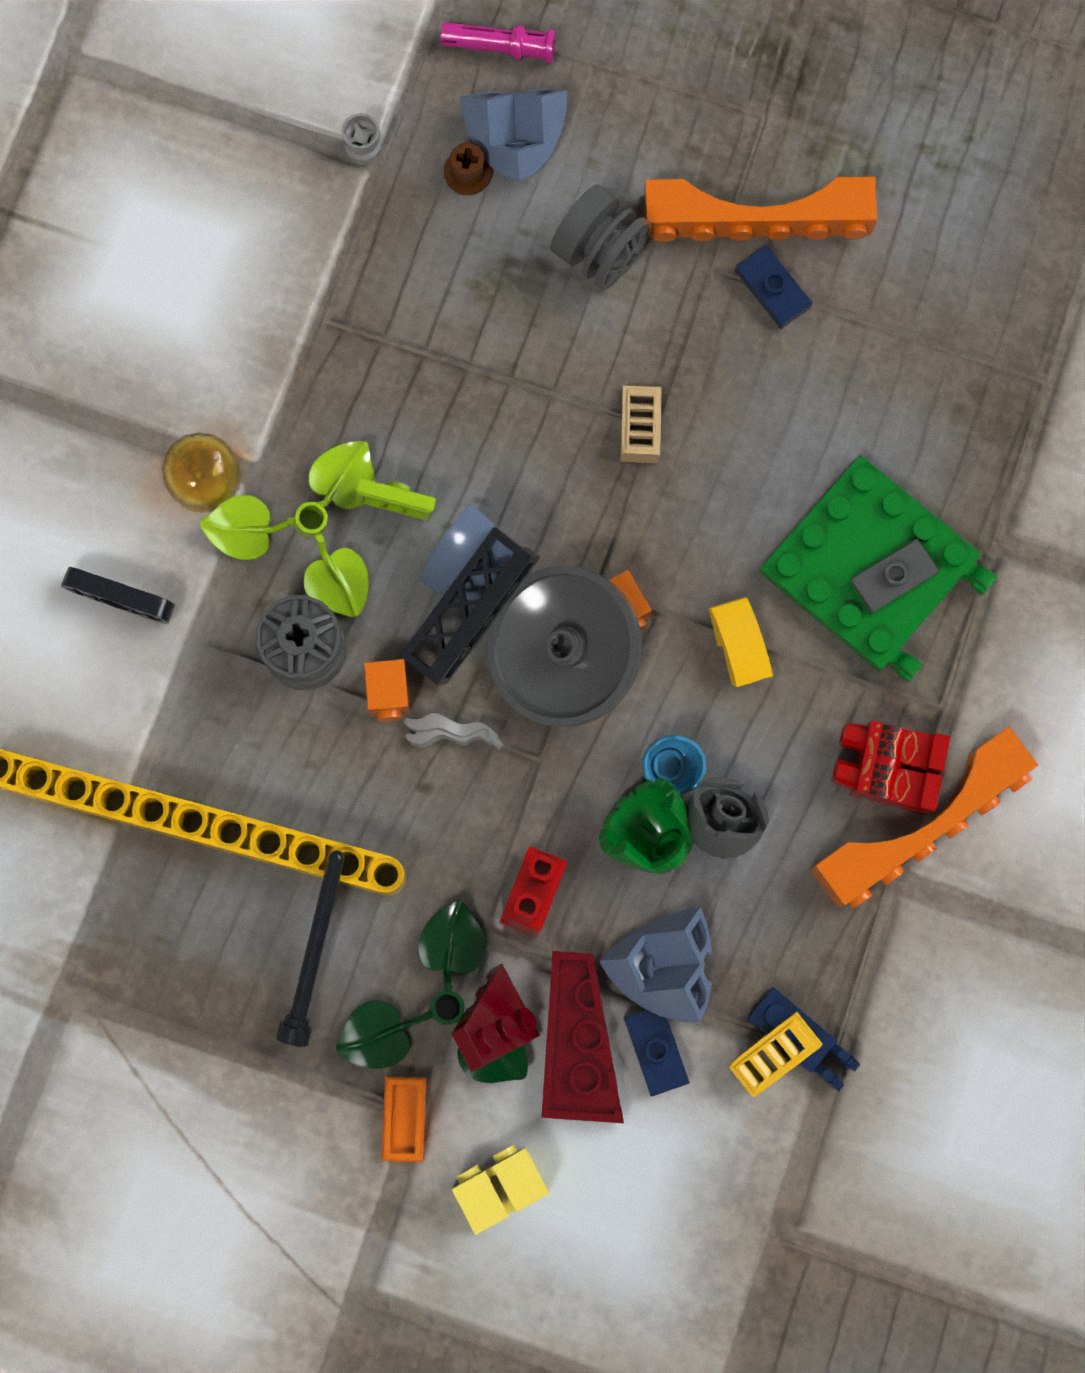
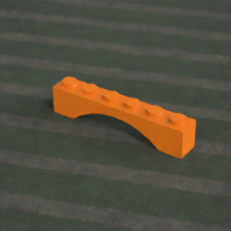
(682, 211)
(988, 772)

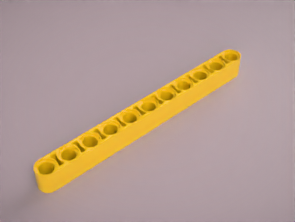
(175, 810)

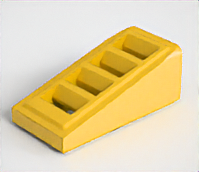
(755, 1071)

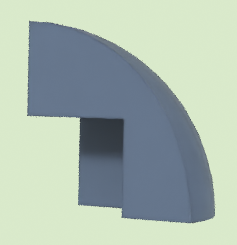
(515, 128)
(457, 549)
(665, 965)

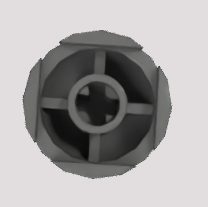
(725, 818)

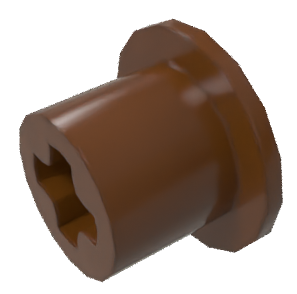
(467, 170)

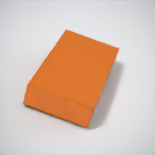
(404, 1119)

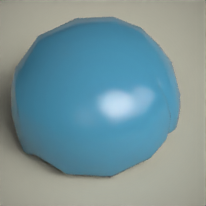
(676, 761)

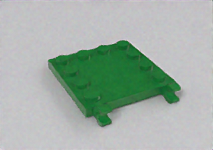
(849, 532)

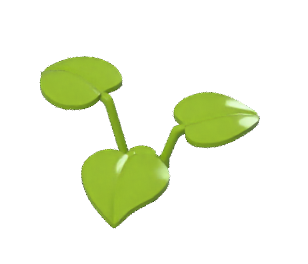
(339, 580)

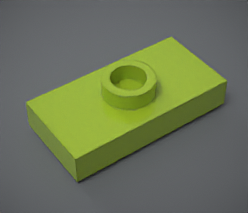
(395, 498)

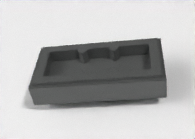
(894, 576)

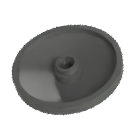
(564, 647)

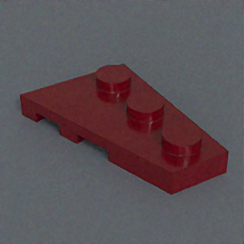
(494, 1022)

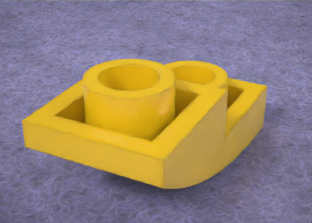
(741, 641)

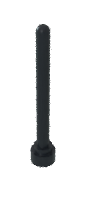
(295, 1027)

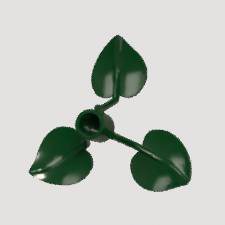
(374, 1030)

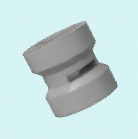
(365, 131)

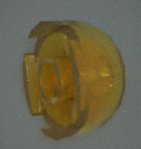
(201, 471)

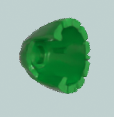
(648, 829)

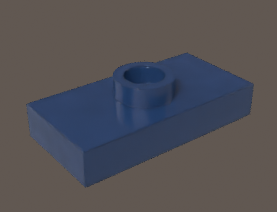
(773, 287)
(656, 1052)

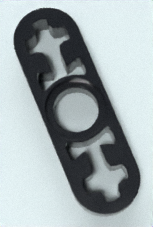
(118, 595)

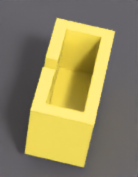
(499, 1189)

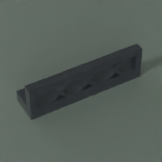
(482, 615)

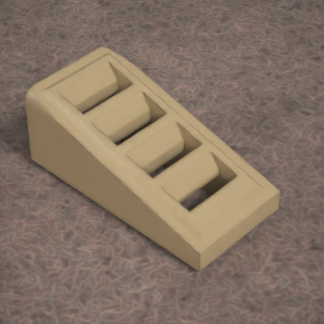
(640, 452)

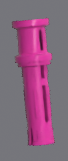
(515, 42)

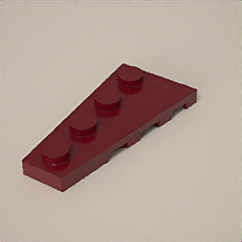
(578, 1054)

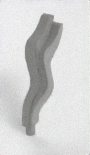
(437, 727)

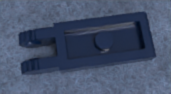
(775, 1009)

